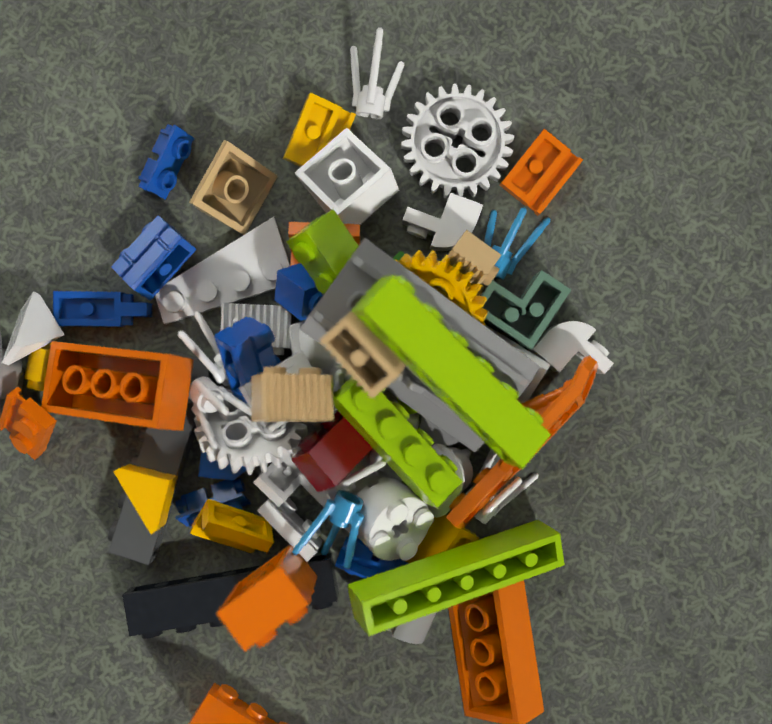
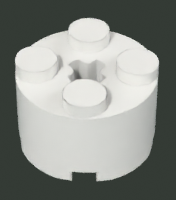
(393, 520)

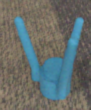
(504, 263)
(343, 512)

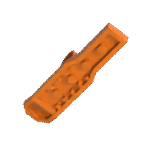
(555, 410)

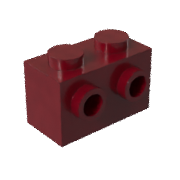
(330, 453)

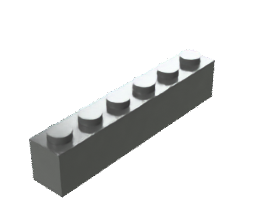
(163, 452)

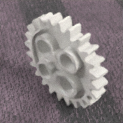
(472, 114)
(245, 441)

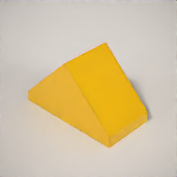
(149, 493)

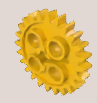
(456, 284)

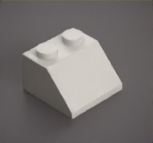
(348, 179)

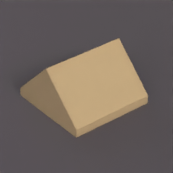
(233, 188)

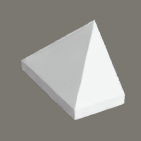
(32, 330)

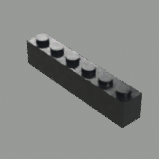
(196, 599)

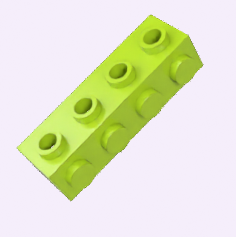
(398, 442)

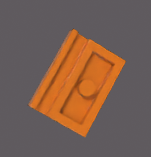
(541, 172)
(27, 423)

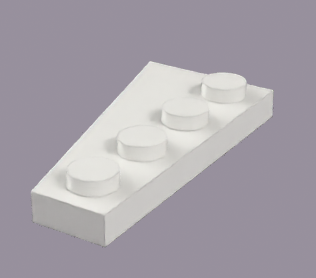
(228, 276)

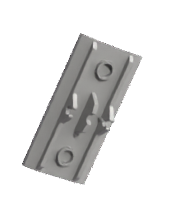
(352, 284)

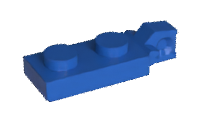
(97, 308)

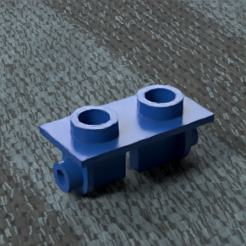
(173, 148)
(225, 492)
(364, 562)

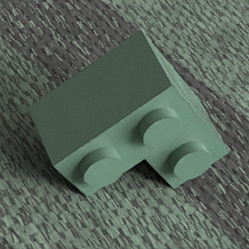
(525, 316)

